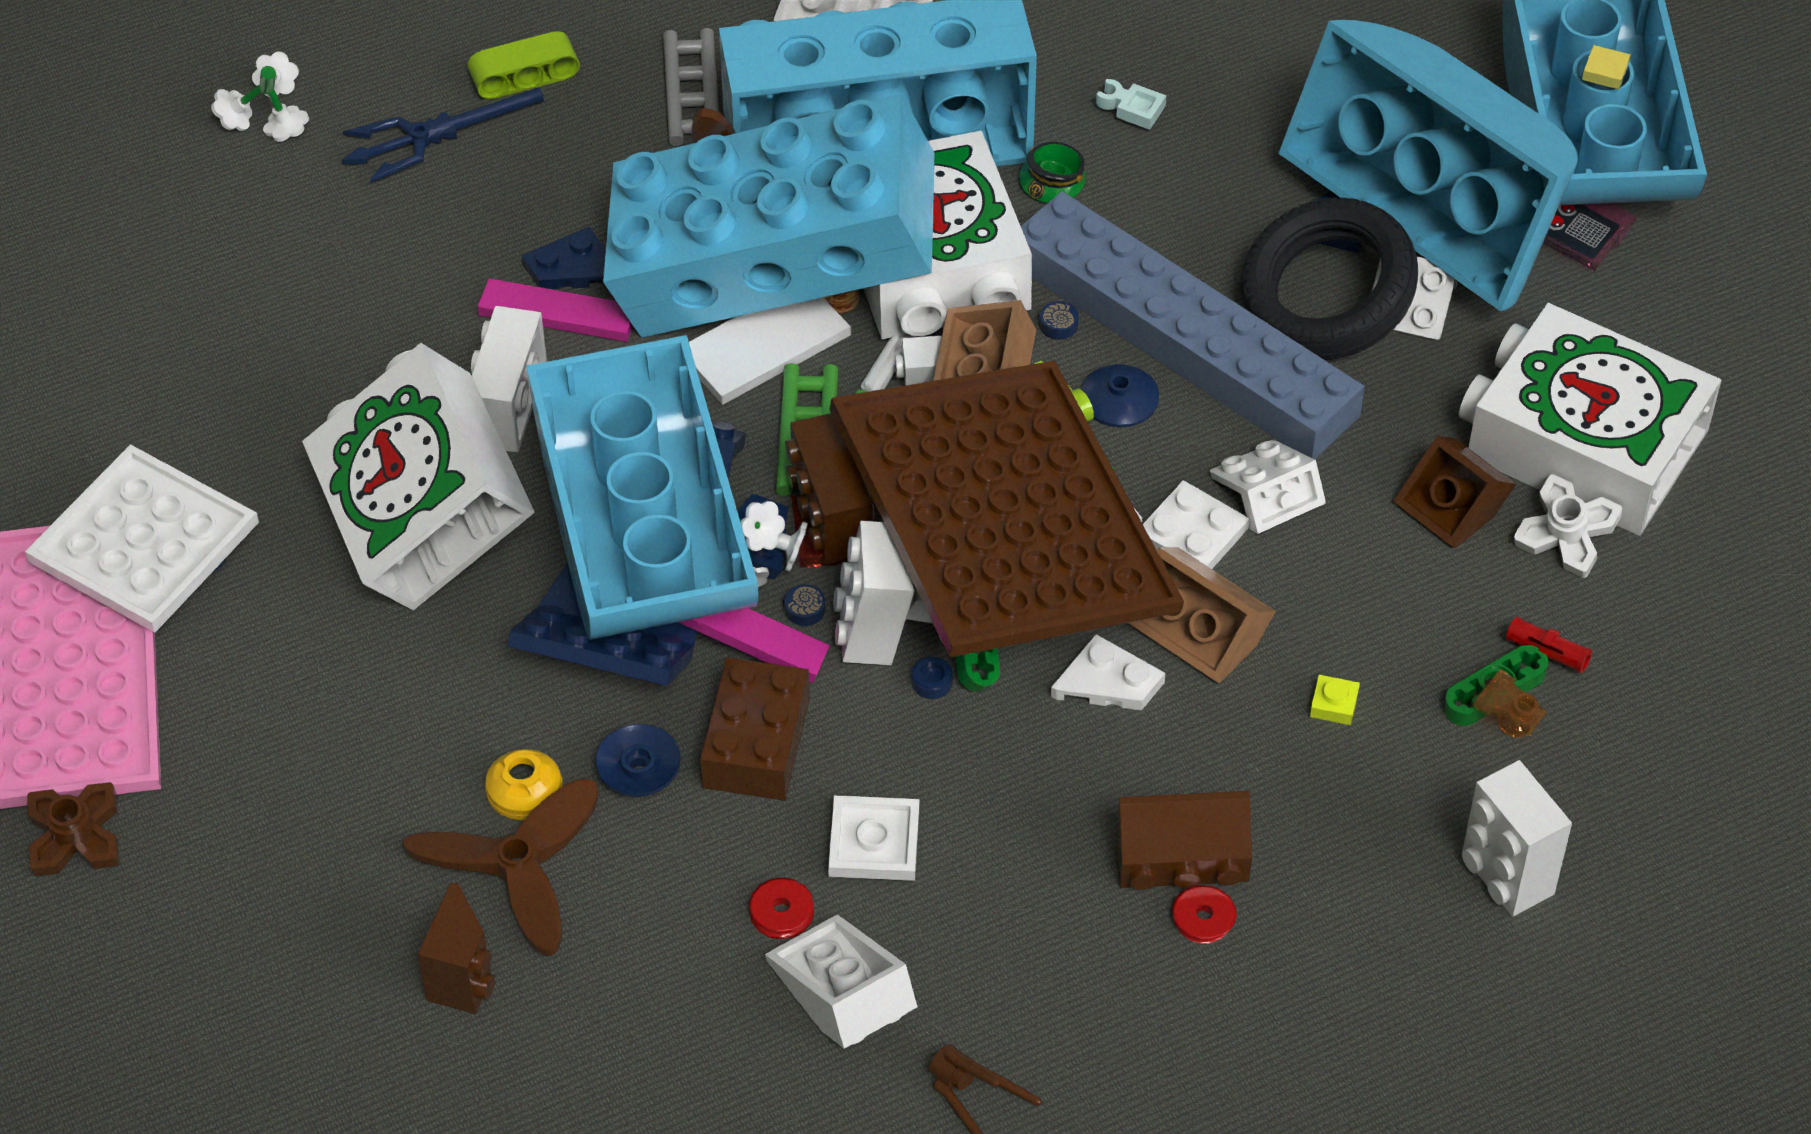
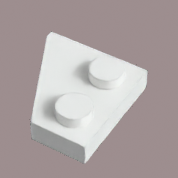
(1109, 677)

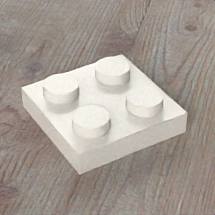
(1196, 524)
(874, 838)

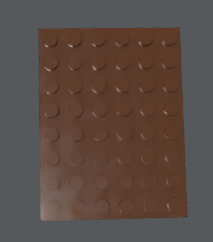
(1004, 508)

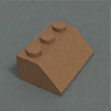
(985, 339)
(1216, 620)

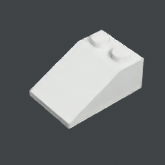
(844, 980)

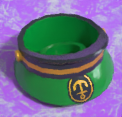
(1052, 169)

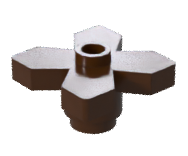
(72, 827)

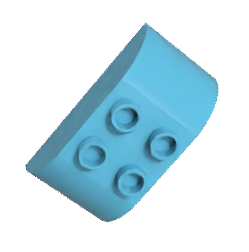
(1627, 140)
(1435, 150)
(640, 488)

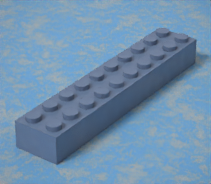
(1191, 327)

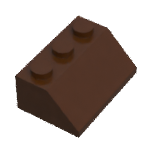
(1184, 839)

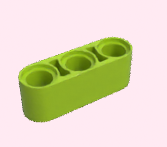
(523, 65)

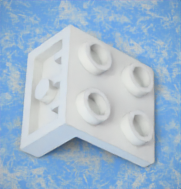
(1430, 303)
(1273, 483)

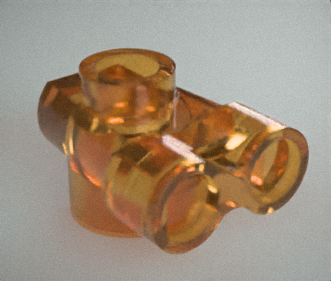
(1517, 711)

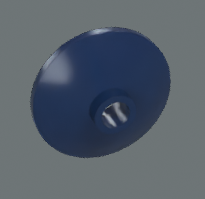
(1121, 395)
(634, 747)

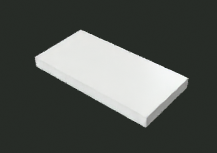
(761, 343)

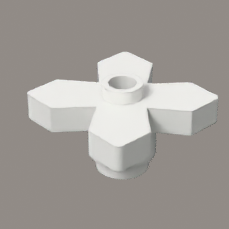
(1568, 525)

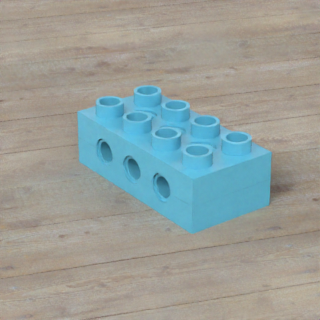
(952, 61)
(771, 216)

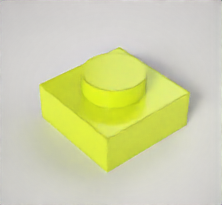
(1334, 699)

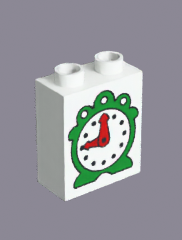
(975, 245)
(1590, 412)
(416, 476)

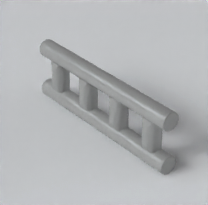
(674, 74)

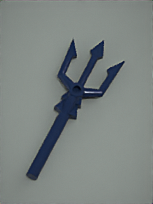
(423, 133)

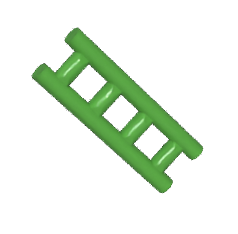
(791, 412)

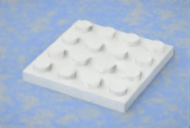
(142, 538)

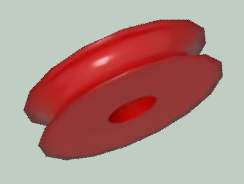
(778, 892)
(1206, 899)

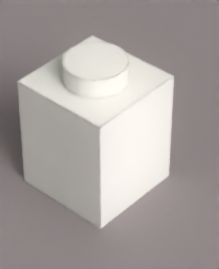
(917, 359)

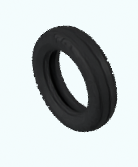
(1321, 222)

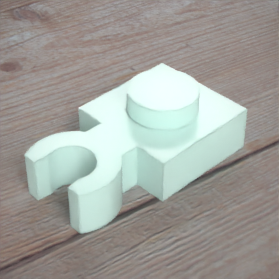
(1134, 105)

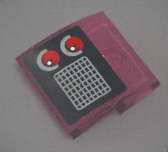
(1588, 231)

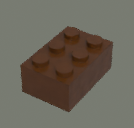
(828, 485)
(755, 729)

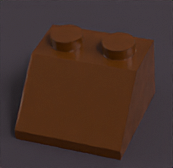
(1453, 491)
(456, 956)

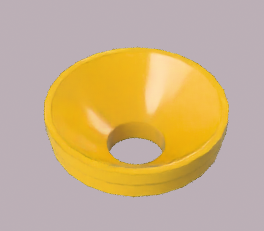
(519, 797)

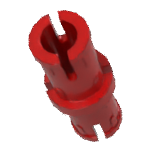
(1549, 643)

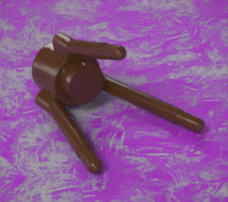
(958, 1071)

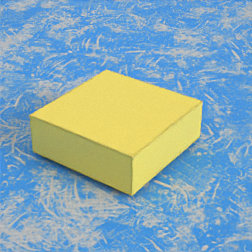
(1606, 67)

